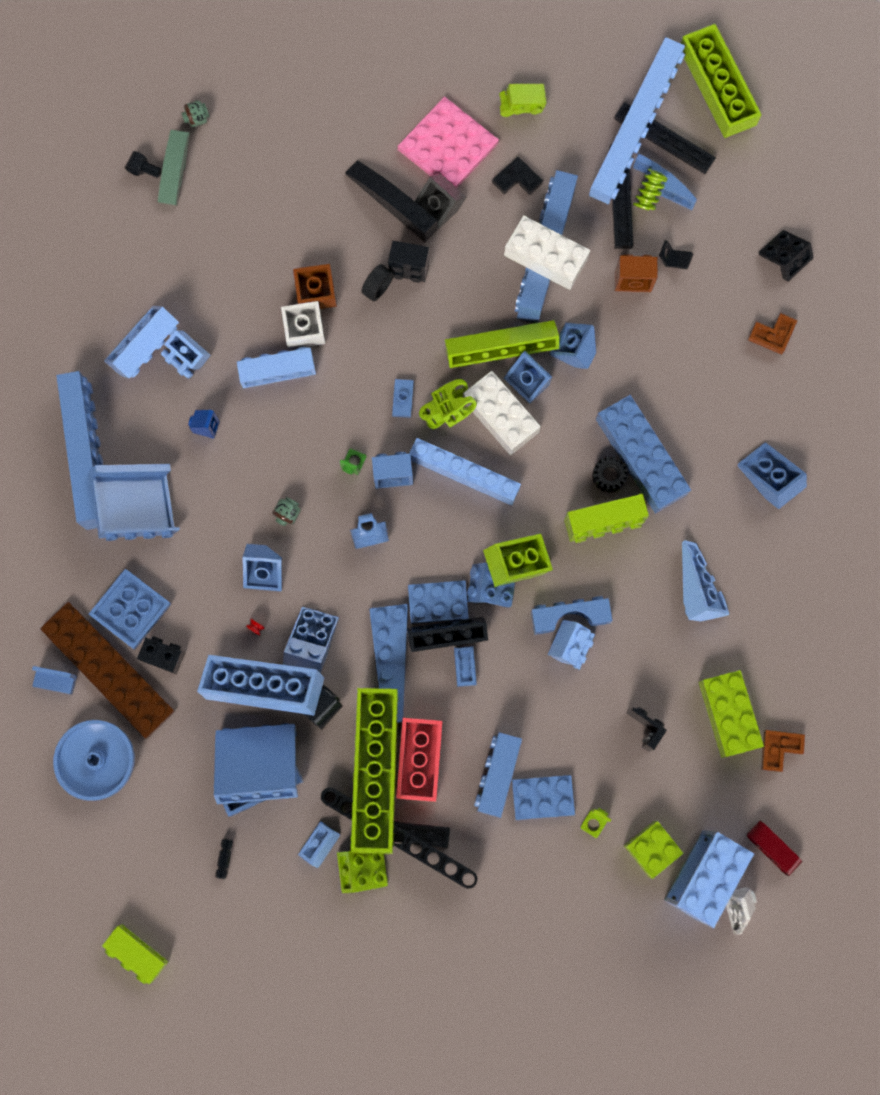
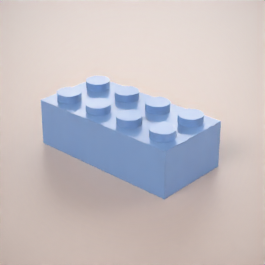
(499, 774)

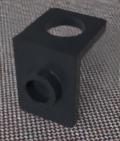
(675, 258)

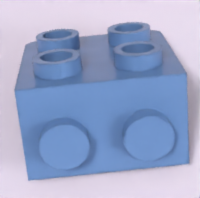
(483, 589)

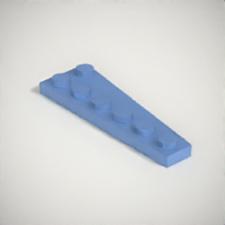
(389, 641)

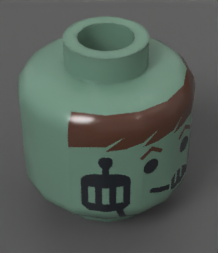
(195, 113)
(286, 511)

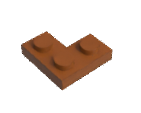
(776, 338)
(776, 745)

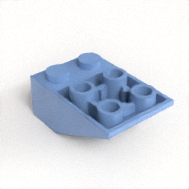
(310, 639)

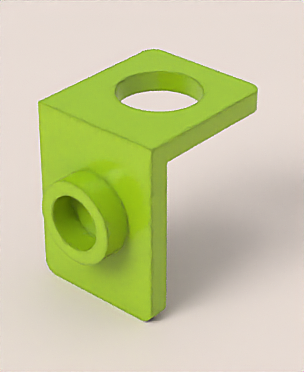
(601, 816)

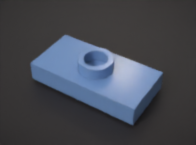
(402, 398)
(465, 666)

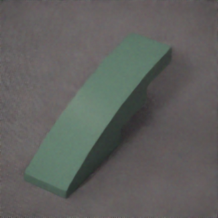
(173, 167)

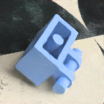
(187, 350)
(571, 644)

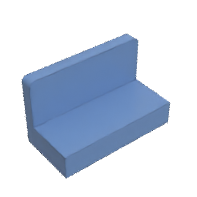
(54, 680)

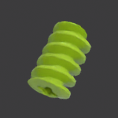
(651, 190)

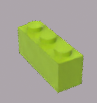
(134, 954)

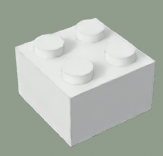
(303, 325)

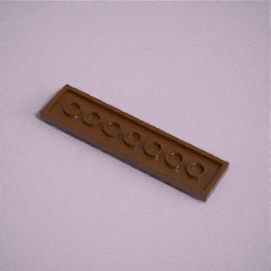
(107, 670)

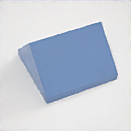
(528, 377)

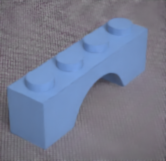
(595, 612)

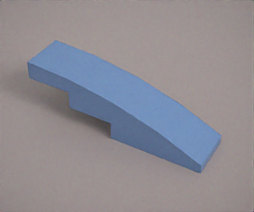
(673, 189)

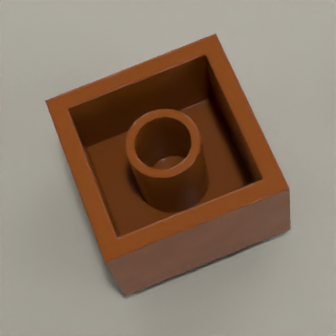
(636, 273)
(315, 284)

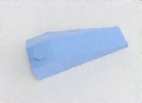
(699, 593)

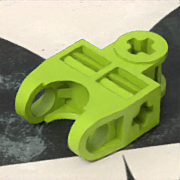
(451, 404)

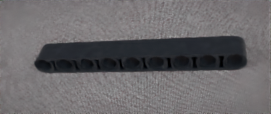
(406, 845)

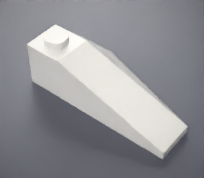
(740, 909)

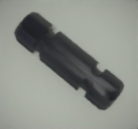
(223, 859)

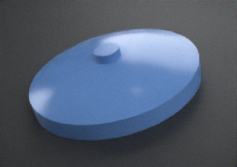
(93, 760)

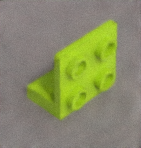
(361, 871)

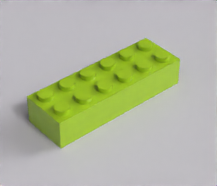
(720, 81)

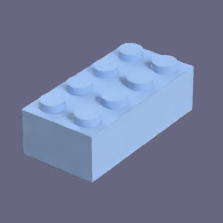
(142, 341)

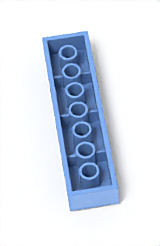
(553, 216)
(80, 442)

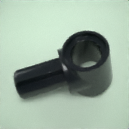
(139, 164)

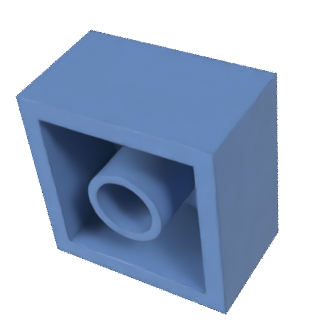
(392, 470)

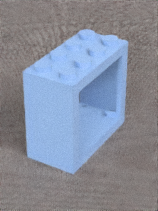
(709, 877)

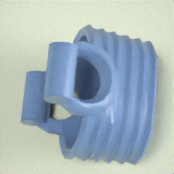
(373, 536)

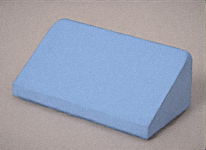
(319, 844)

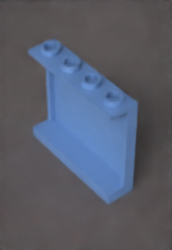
(132, 501)
(255, 763)

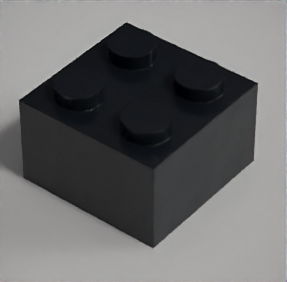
(409, 261)

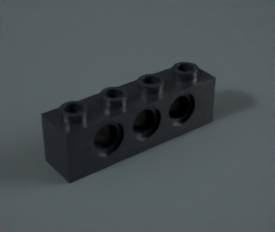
(447, 634)

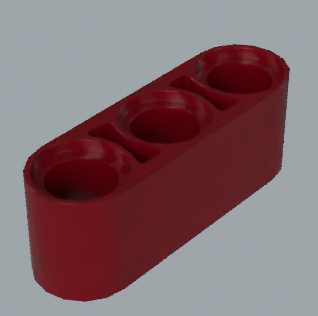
(774, 848)

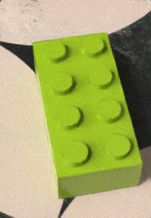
(606, 518)
(731, 714)

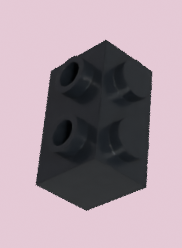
(161, 655)

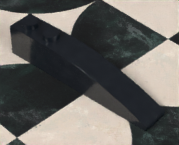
(393, 200)

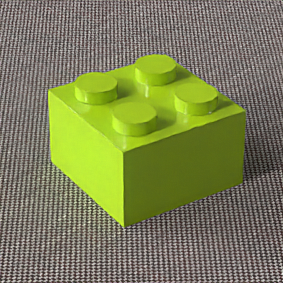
(653, 849)

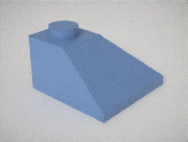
(576, 345)
(261, 568)

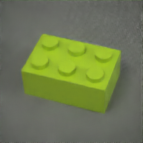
(517, 560)

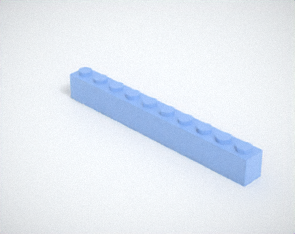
(635, 124)

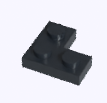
(518, 173)

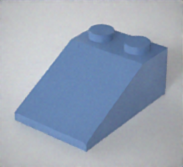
(773, 475)

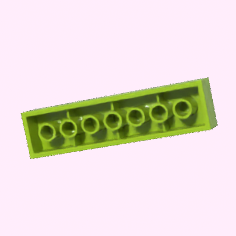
(374, 771)

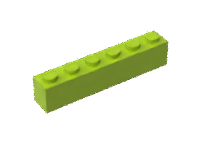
(502, 344)

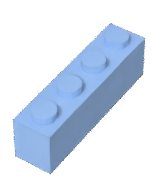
(276, 367)

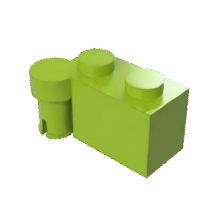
(522, 99)

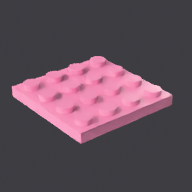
(448, 143)

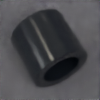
(326, 709)

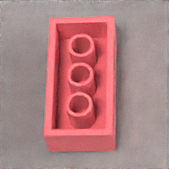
(419, 759)

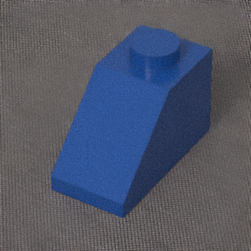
(204, 423)

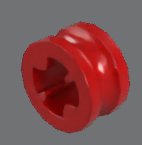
(255, 627)

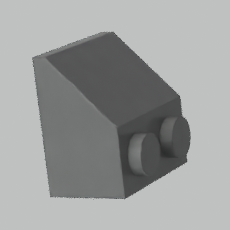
(440, 199)

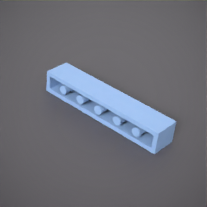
(464, 471)

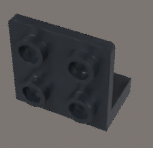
(789, 253)
(657, 728)

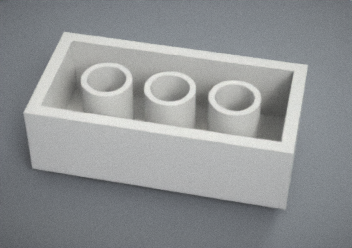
(546, 252)
(502, 413)

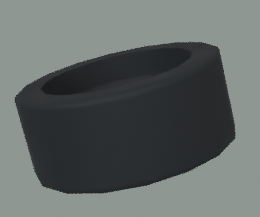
(377, 282)

